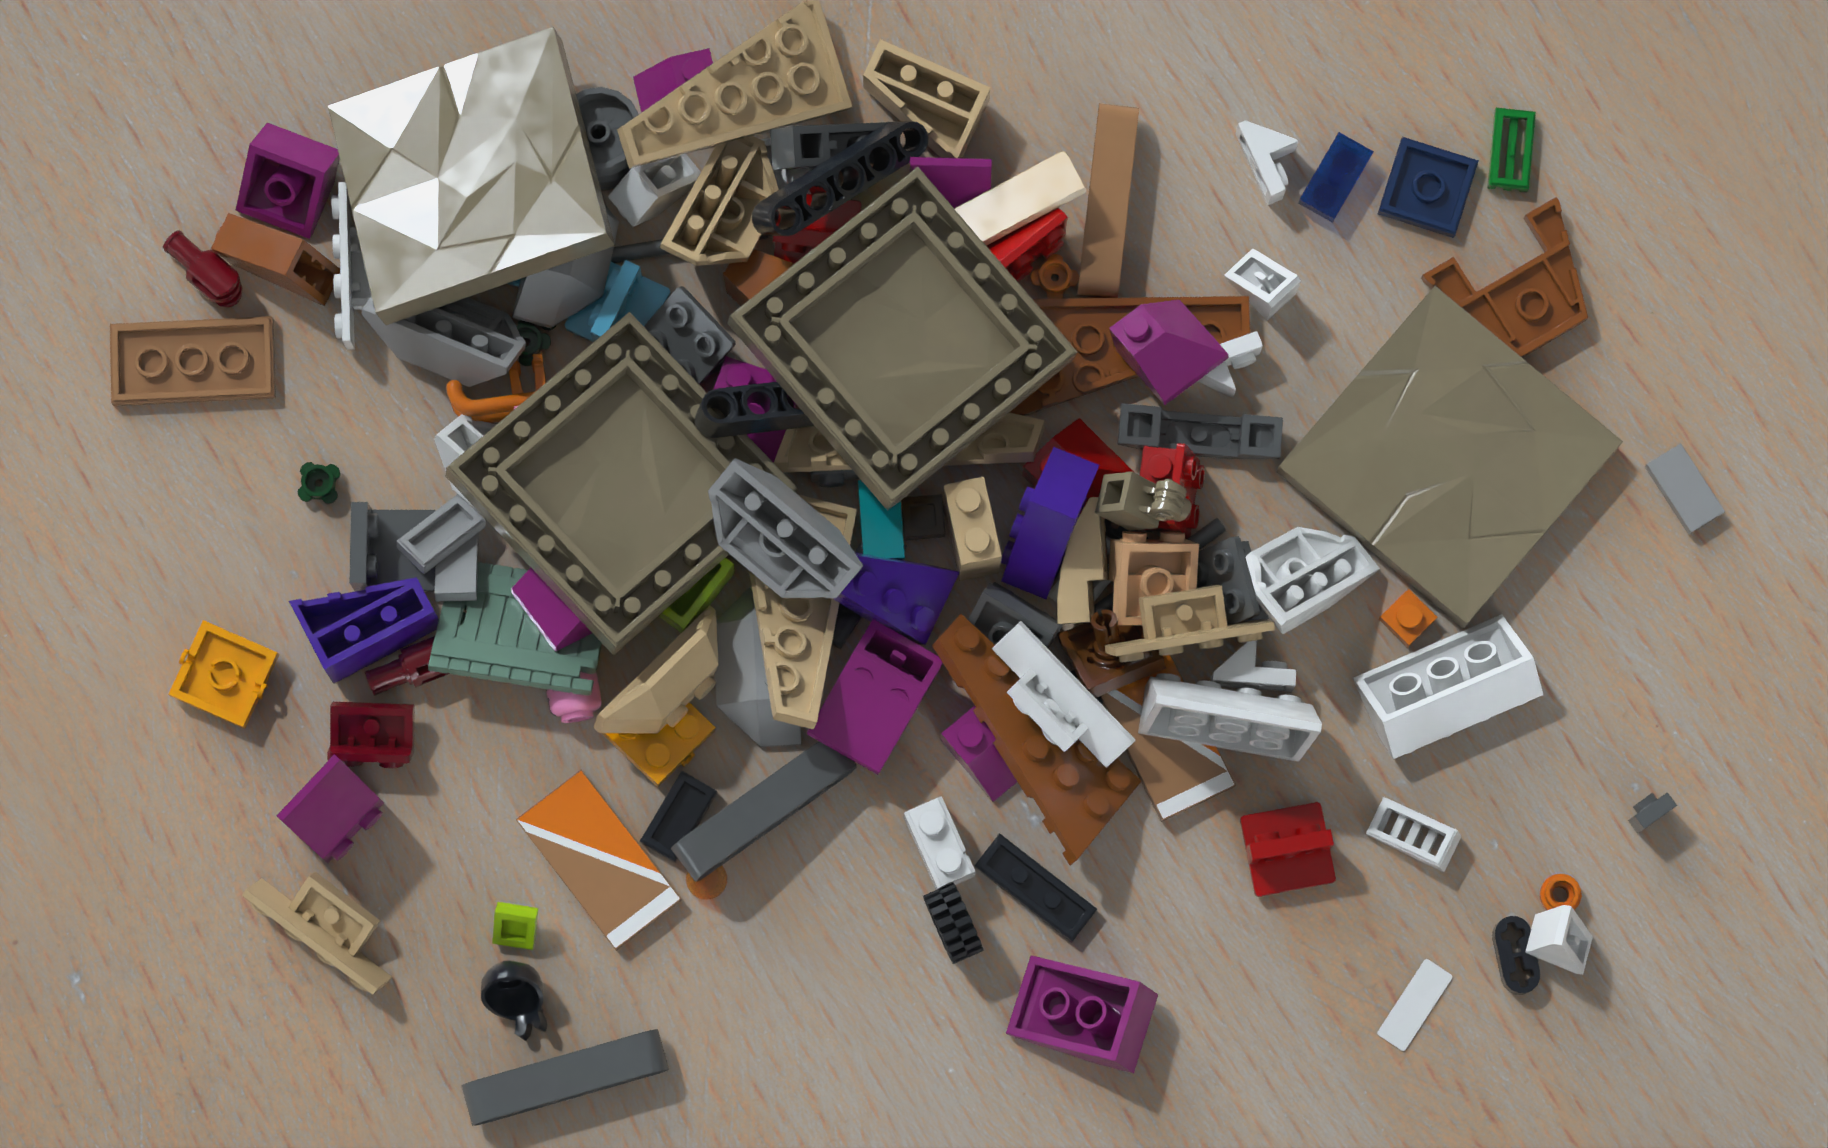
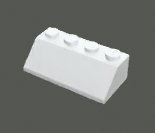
(1449, 686)

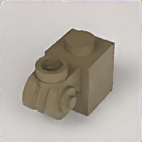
(1139, 503)

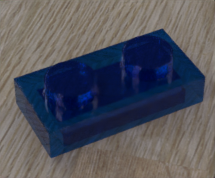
(1335, 177)

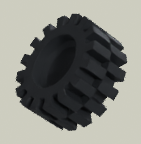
(953, 923)

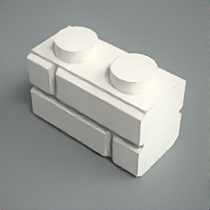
(939, 843)

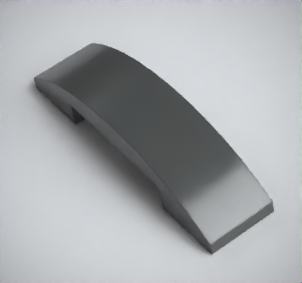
(1203, 433)

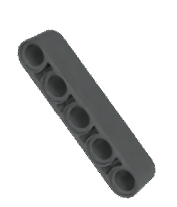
(761, 809)
(565, 1077)

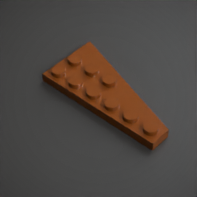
(1097, 363)
(1068, 786)

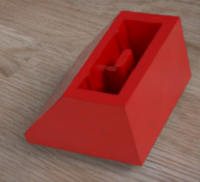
(1030, 242)

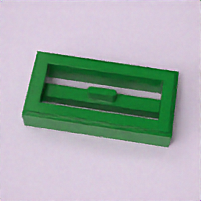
(1508, 182)

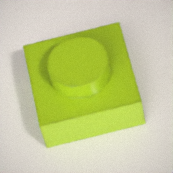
(515, 925)

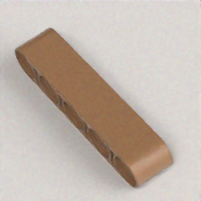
(1108, 201)

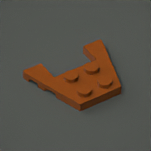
(1531, 301)

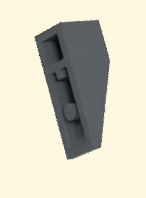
(813, 144)

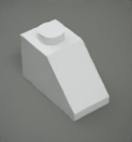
(653, 188)

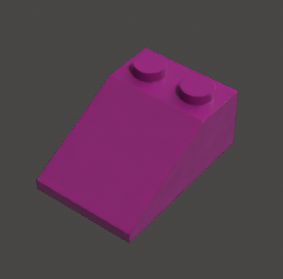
(332, 810)
(1083, 1013)

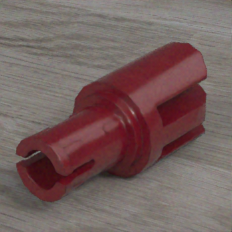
(206, 270)
(409, 667)

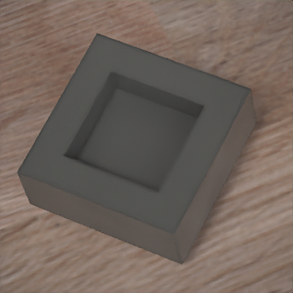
(1650, 810)

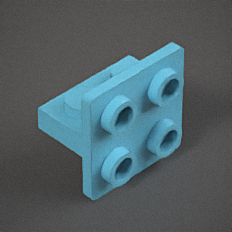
(623, 293)

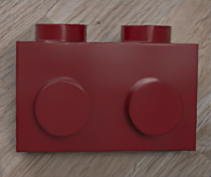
(372, 733)

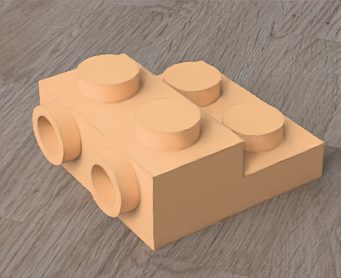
(1149, 568)

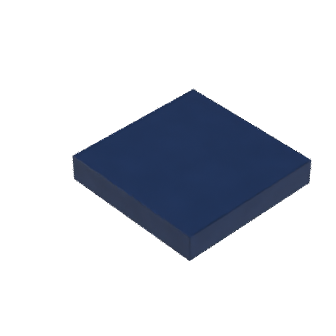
(1428, 187)

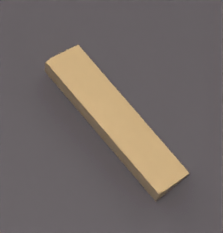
(1023, 198)

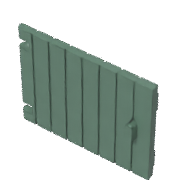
(504, 644)

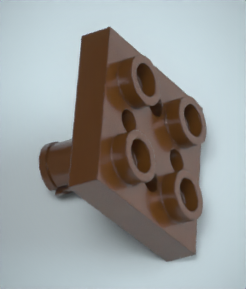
(1093, 666)

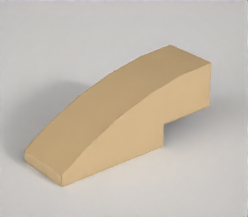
(1082, 564)

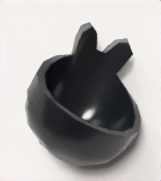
(516, 994)

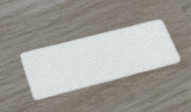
(1414, 1004)

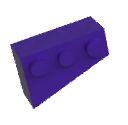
(1047, 523)
(899, 594)
(365, 624)

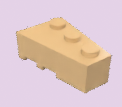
(927, 94)

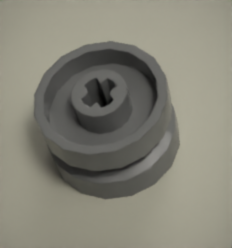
(602, 114)

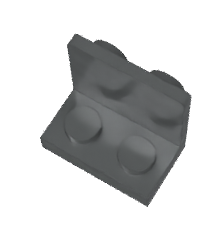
(374, 547)

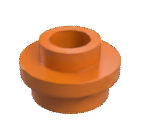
(1563, 881)

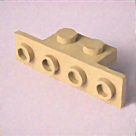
(1186, 619)
(326, 923)

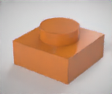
(1408, 618)

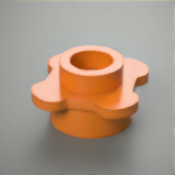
(1055, 266)

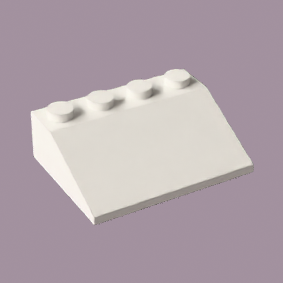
(1228, 718)

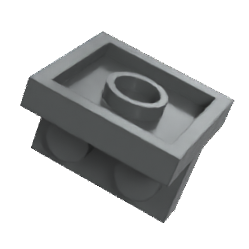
(1002, 610)

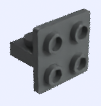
(691, 335)
(1227, 566)

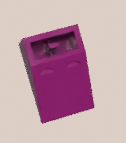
(875, 696)

